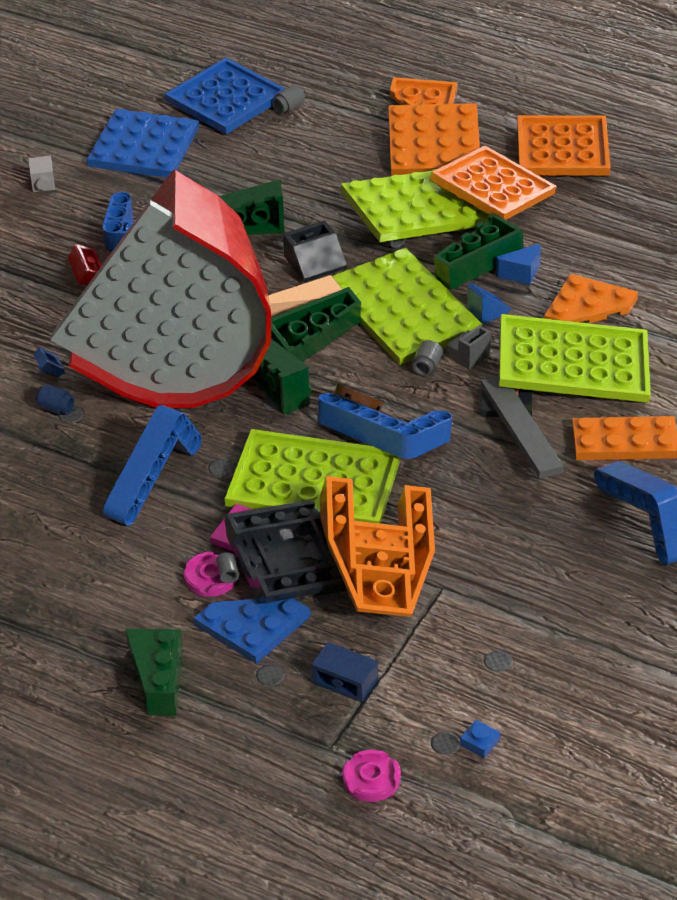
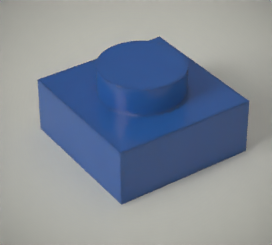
(48, 362)
(480, 738)

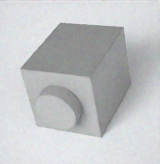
(41, 173)

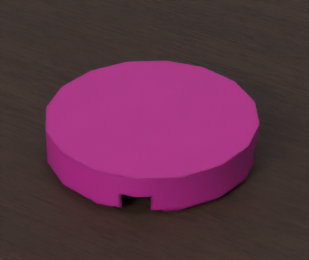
(203, 576)
(371, 776)

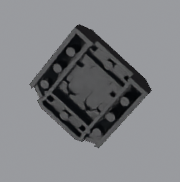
(283, 551)

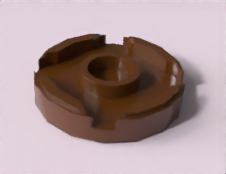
(358, 397)

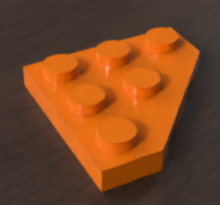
(422, 92)
(590, 300)

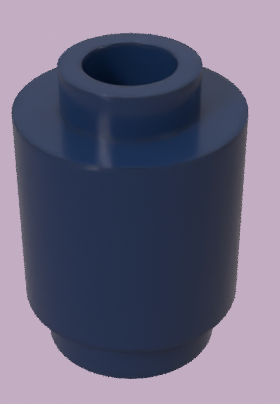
(54, 399)

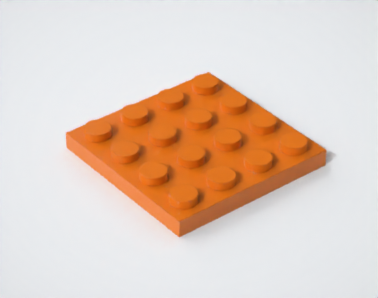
(431, 135)
(563, 145)
(493, 183)

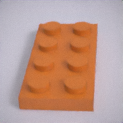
(625, 438)

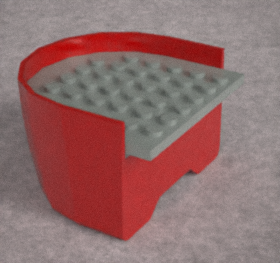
(174, 306)

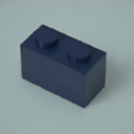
(345, 672)

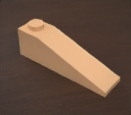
(302, 294)

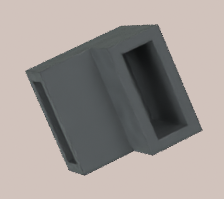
(470, 347)

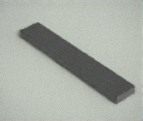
(522, 428)

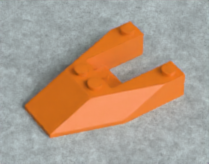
(377, 561)

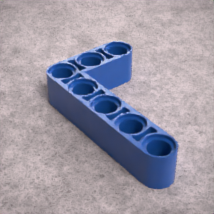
(117, 219)
(383, 431)
(163, 432)
(648, 494)

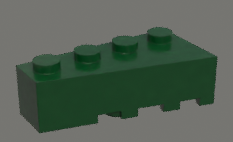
(259, 208)
(477, 251)
(316, 324)
(284, 379)

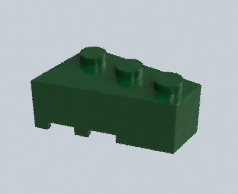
(158, 667)

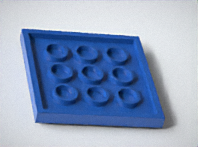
(224, 95)
(143, 143)

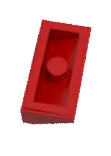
(84, 263)

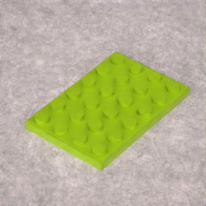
(409, 206)
(405, 304)
(574, 358)
(293, 469)

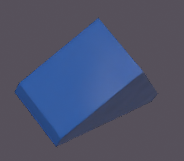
(519, 264)
(484, 304)

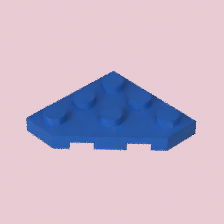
(251, 625)

